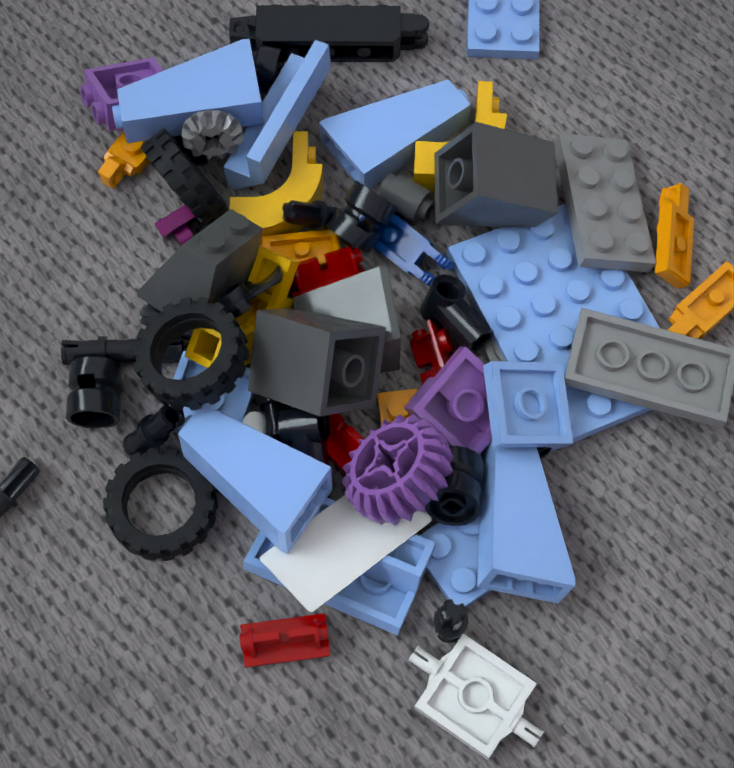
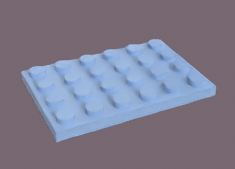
(531, 297)

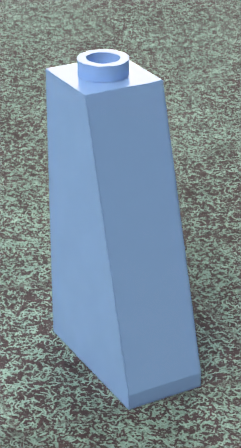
(215, 81)
(384, 134)
(257, 474)
(519, 529)

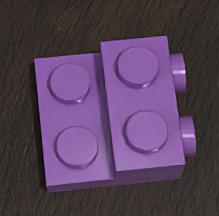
(102, 86)
(456, 402)

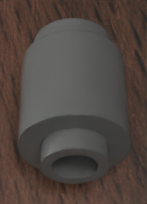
(411, 198)

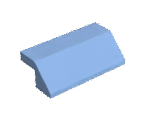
(281, 115)
(377, 596)

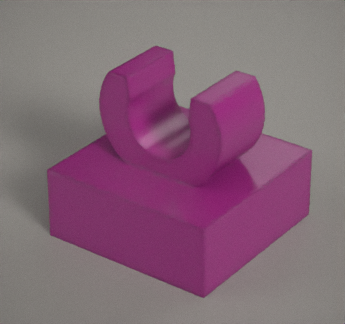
(177, 224)

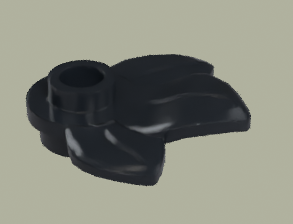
(238, 296)

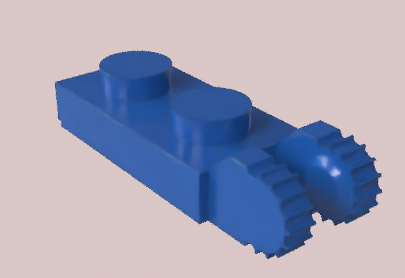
(408, 248)

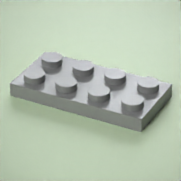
(603, 203)
(651, 368)

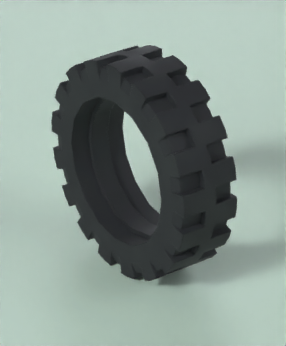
(184, 177)
(172, 323)
(165, 545)

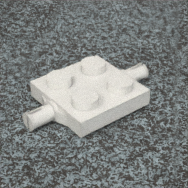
(475, 696)

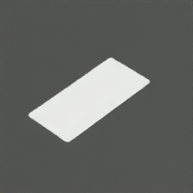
(336, 551)

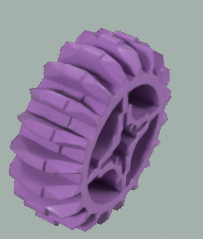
(397, 470)

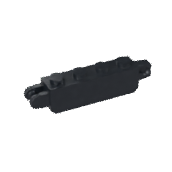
(349, 30)

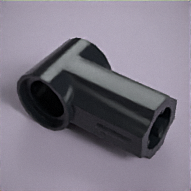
(447, 308)
(305, 432)

